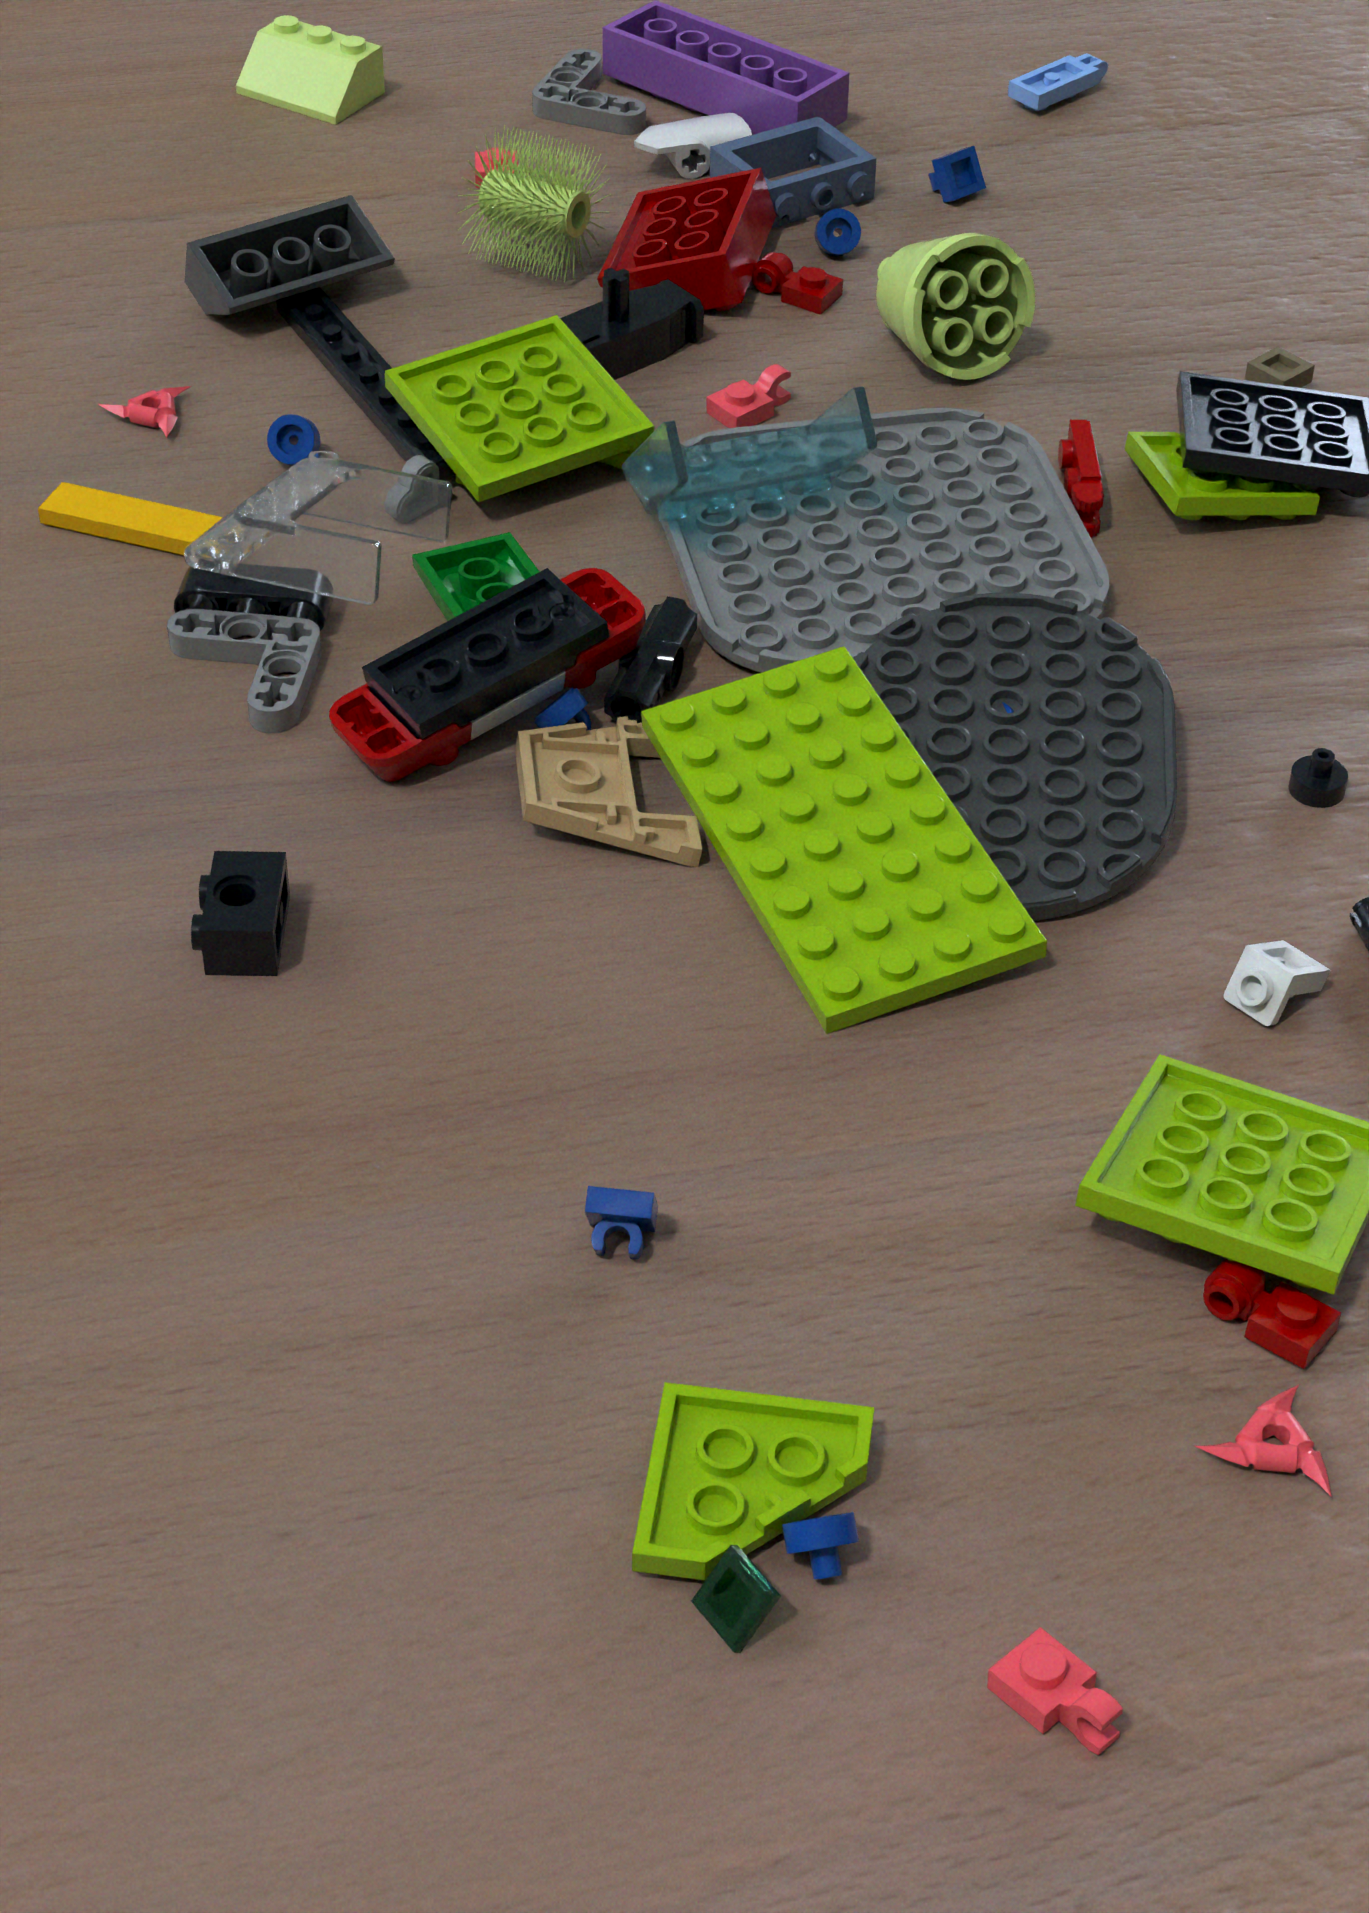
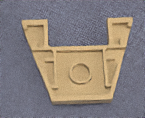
(585, 788)

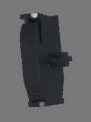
(637, 325)

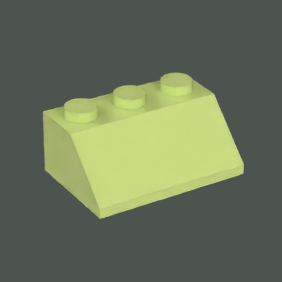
(312, 70)

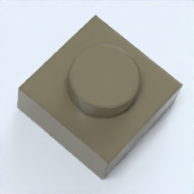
(1280, 368)

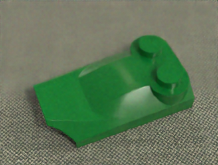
(472, 572)

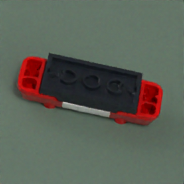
(486, 668)

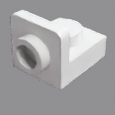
(1269, 977)

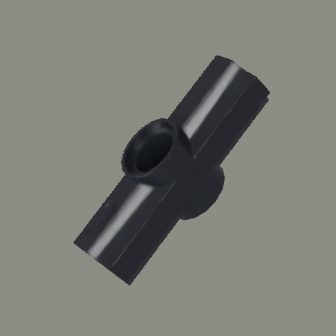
(654, 663)

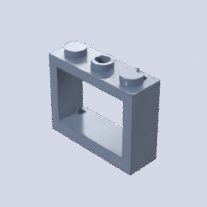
(842, 180)

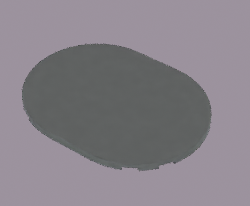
(1070, 784)

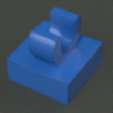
(957, 174)
(621, 1211)

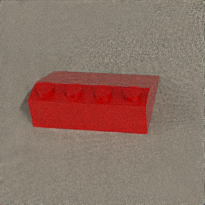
(697, 236)

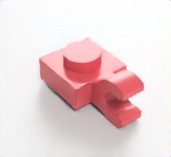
(750, 404)
(1054, 1685)

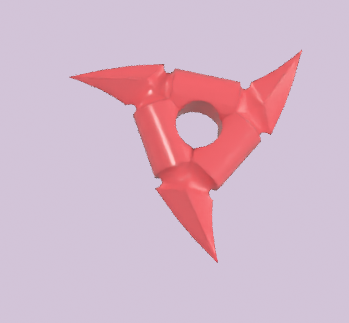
(151, 408)
(1274, 1419)

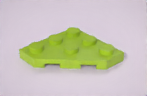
(1225, 495)
(738, 1469)

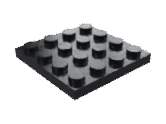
(1274, 433)

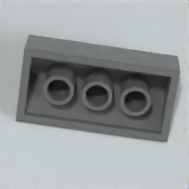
(283, 256)

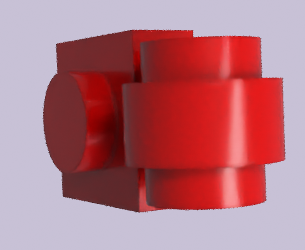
(807, 289)
(1281, 1322)

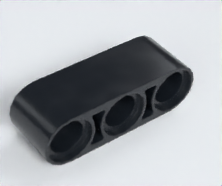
(228, 593)

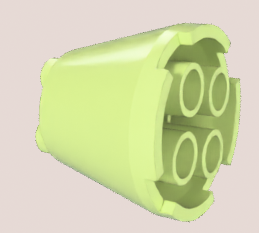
(957, 302)

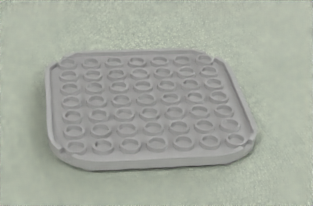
(920, 520)

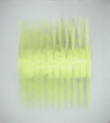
(534, 203)

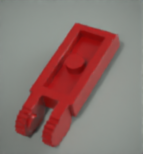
(1082, 473)

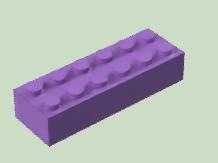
(721, 69)

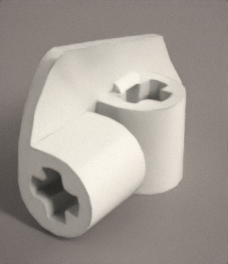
(689, 140)

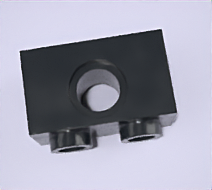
(242, 913)

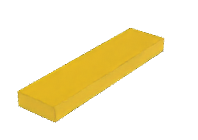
(124, 518)

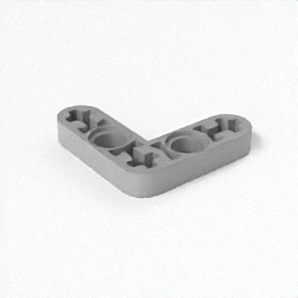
(568, 98)
(279, 647)

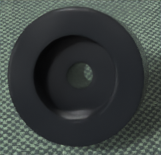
(1318, 779)

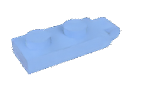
(1057, 81)

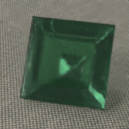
(735, 1598)

